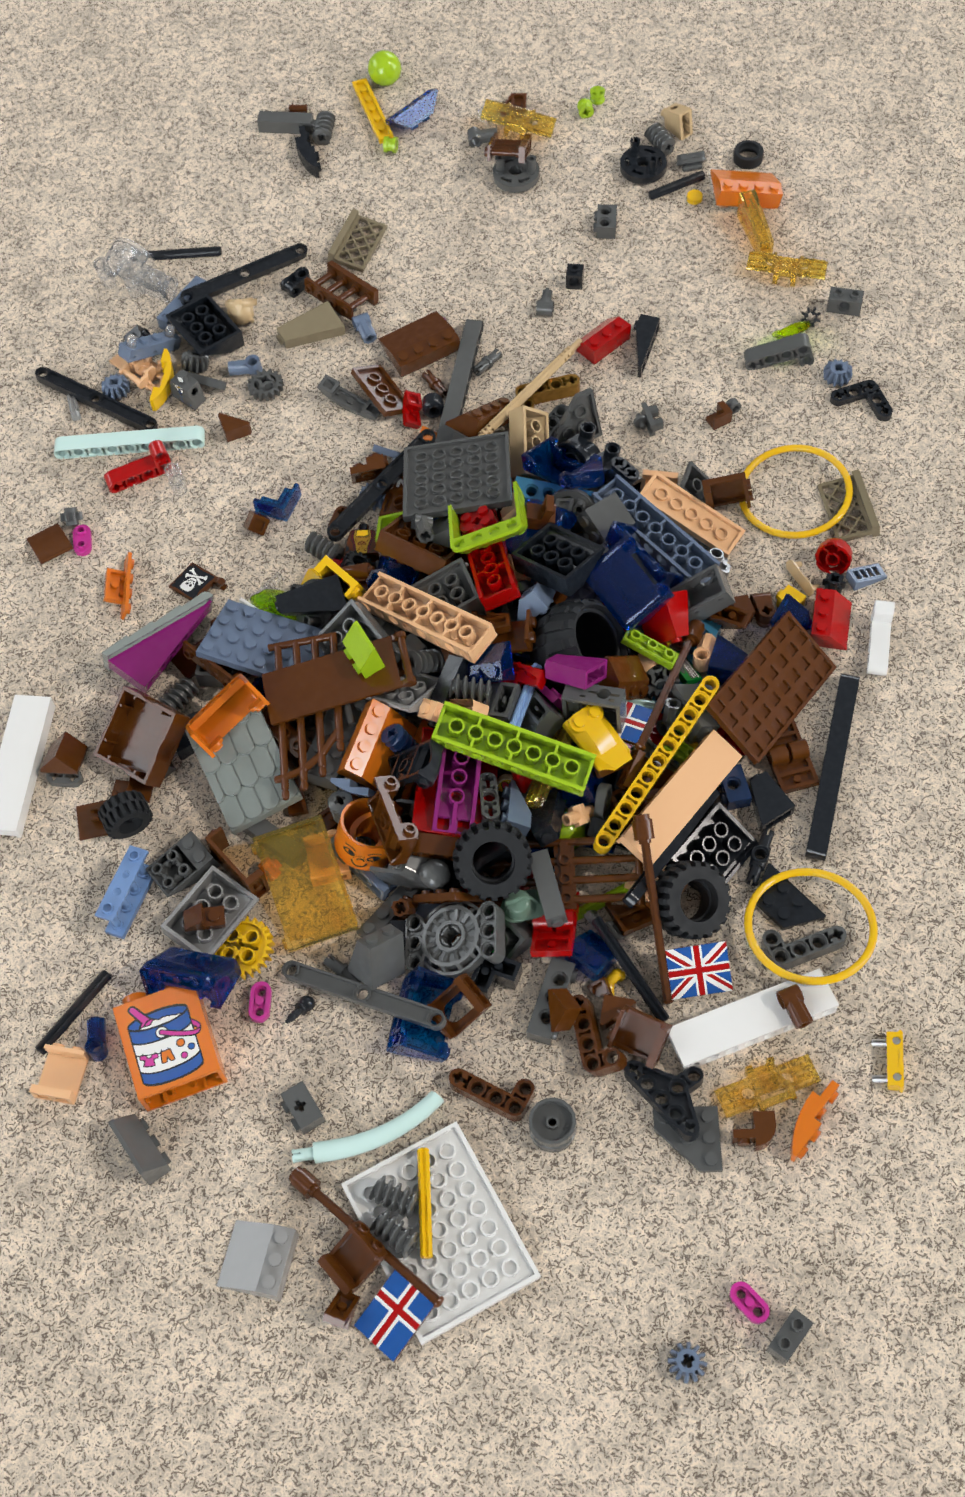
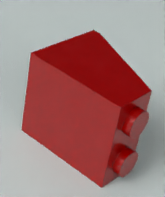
(670, 621)

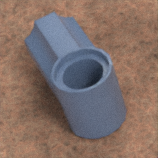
(364, 327)
(246, 366)

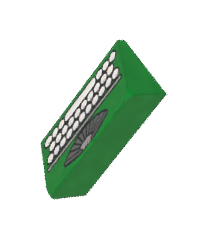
(688, 674)

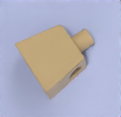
(678, 120)

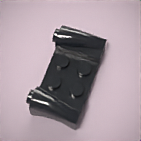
(417, 765)

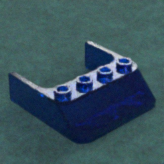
(620, 530)

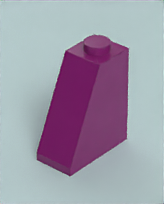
(576, 670)

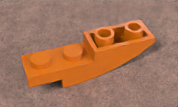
(807, 1124)

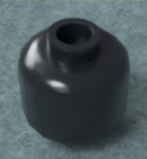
(432, 405)

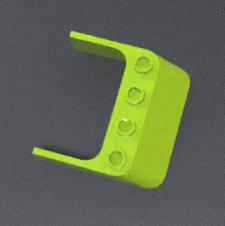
(490, 534)

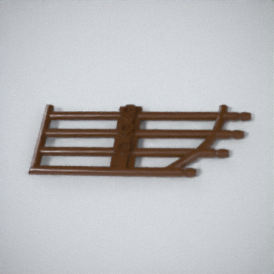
(322, 746)
(565, 872)

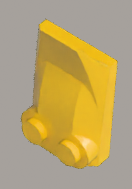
(596, 735)

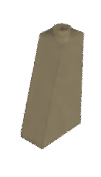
(311, 326)

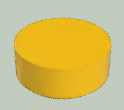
(694, 197)

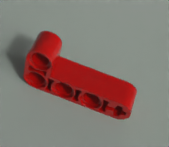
(140, 469)

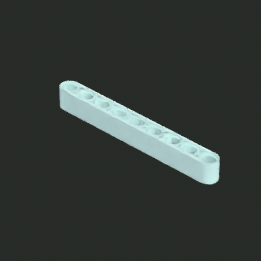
(128, 441)

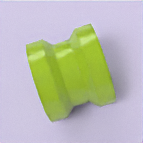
(597, 95)
(585, 108)
(390, 144)

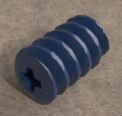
(397, 738)

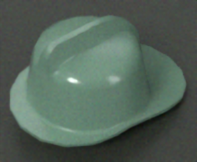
(522, 906)

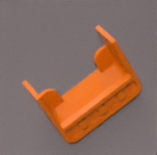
(224, 713)

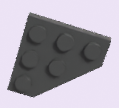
(580, 410)
(706, 1149)

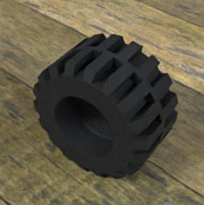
(125, 814)

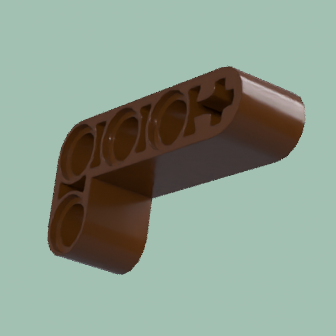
(590, 1034)
(490, 1091)

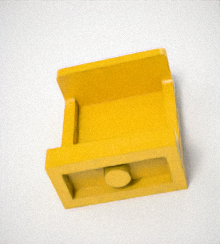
(328, 567)

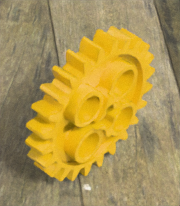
(246, 932)

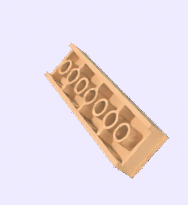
(428, 617)
(684, 793)

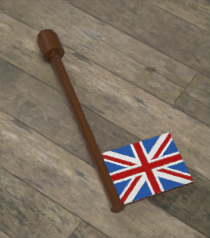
(687, 969)

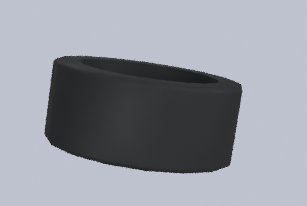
(745, 162)

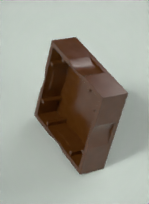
(141, 736)

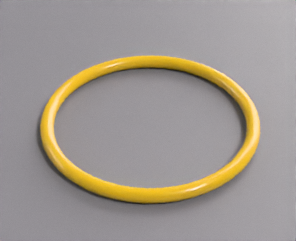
(812, 532)
(873, 927)

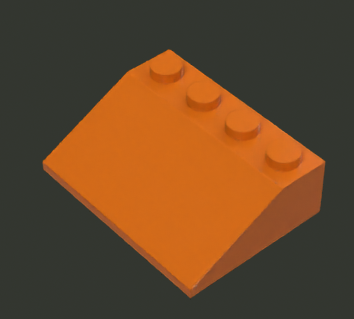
(729, 183)
(366, 753)

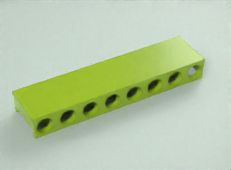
(513, 748)

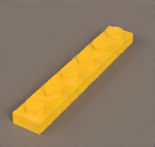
(372, 109)

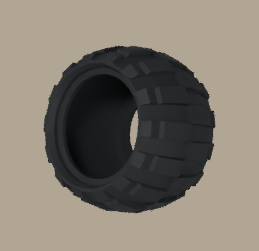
(576, 629)

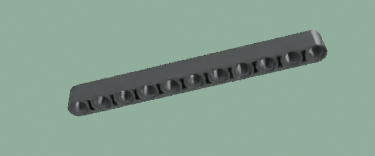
(460, 377)

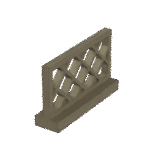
(345, 237)
(864, 506)

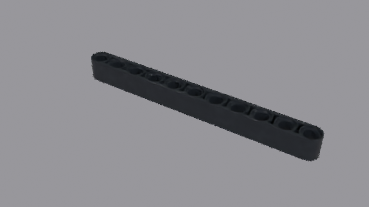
(832, 767)

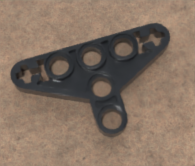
(676, 1101)

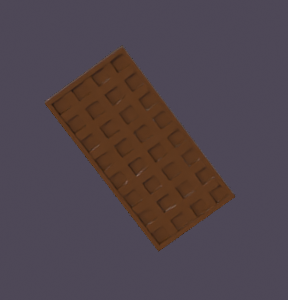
(770, 687)

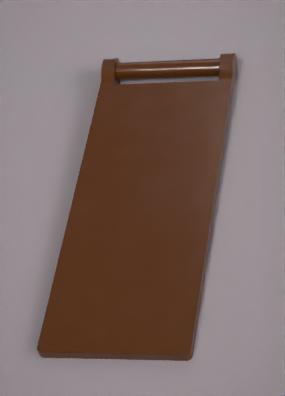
(333, 682)

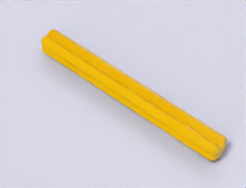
(424, 1195)

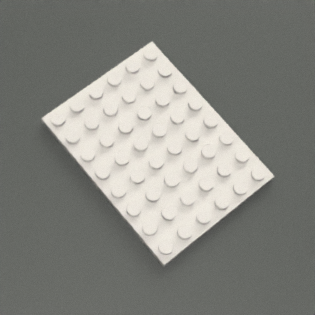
(473, 1239)

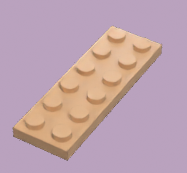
(692, 514)

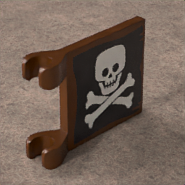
(195, 581)

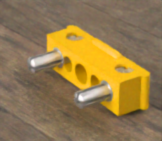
(895, 1061)

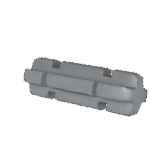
(74, 408)

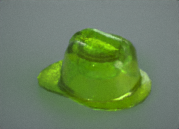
(792, 329)

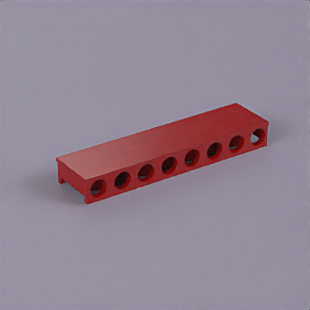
(493, 574)

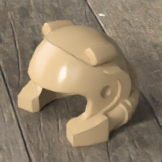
(241, 310)

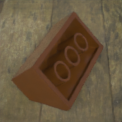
(476, 419)

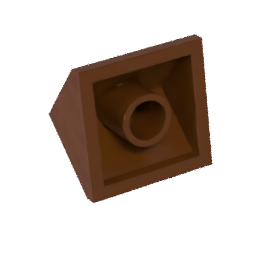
(64, 755)

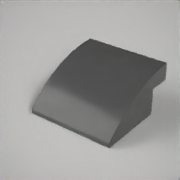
(455, 586)

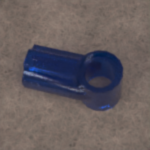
(96, 1038)

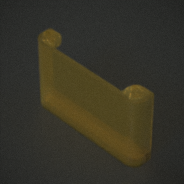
(305, 883)

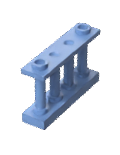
(125, 893)

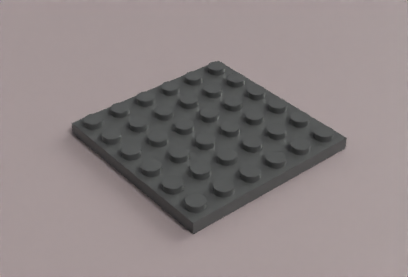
(457, 474)

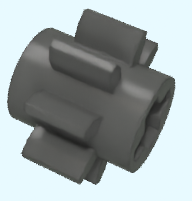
(71, 516)

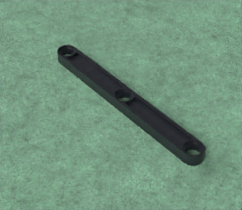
(255, 270)
(85, 395)
(373, 493)
(640, 886)

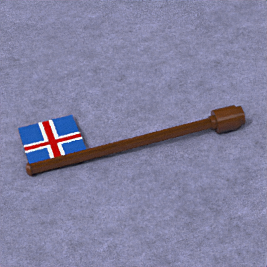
(642, 720)
(403, 1299)

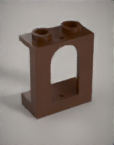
(463, 984)

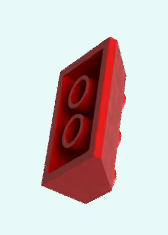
(604, 339)
(830, 619)

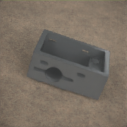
(706, 597)
(609, 698)

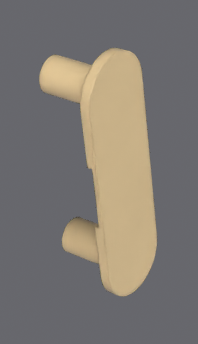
(805, 584)

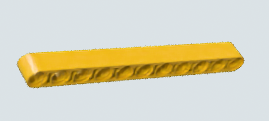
(652, 771)

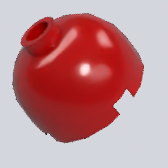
(833, 553)

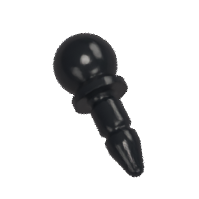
(305, 1005)

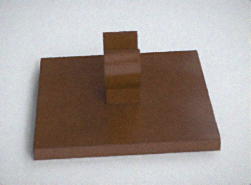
(89, 821)

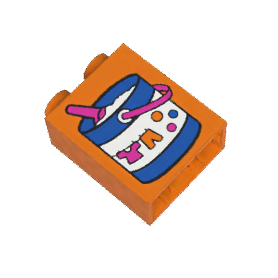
(168, 1045)

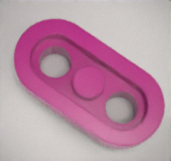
(82, 538)
(259, 1003)
(749, 1302)

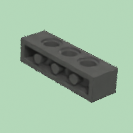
(557, 970)

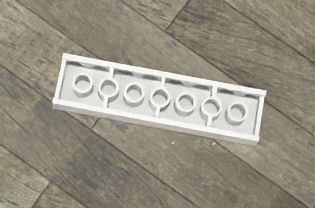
(21, 758)
(745, 1023)

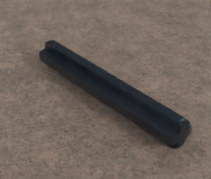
(676, 185)

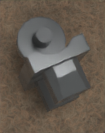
(646, 418)

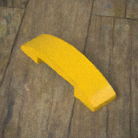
(160, 394)

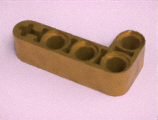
(552, 390)

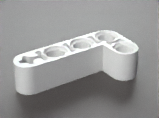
(880, 637)

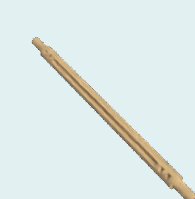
(530, 389)

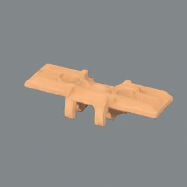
(144, 368)

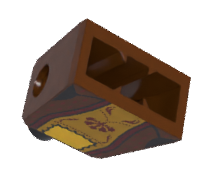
(363, 541)

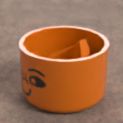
(357, 822)

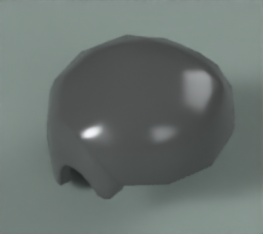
(435, 874)

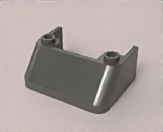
(404, 874)

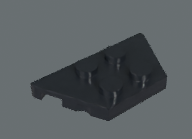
(787, 904)

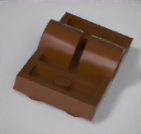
(792, 762)

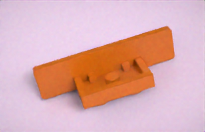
(117, 586)

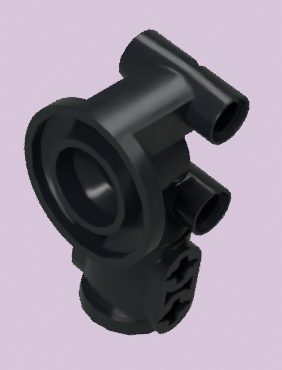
(582, 447)

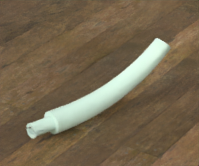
(371, 1139)

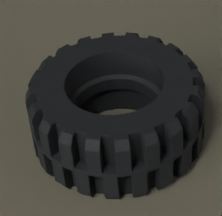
(492, 886)
(713, 903)

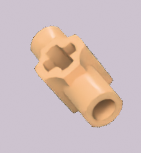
(578, 815)

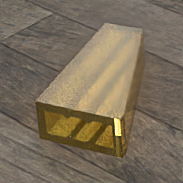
(754, 222)

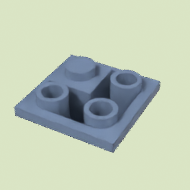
(536, 599)

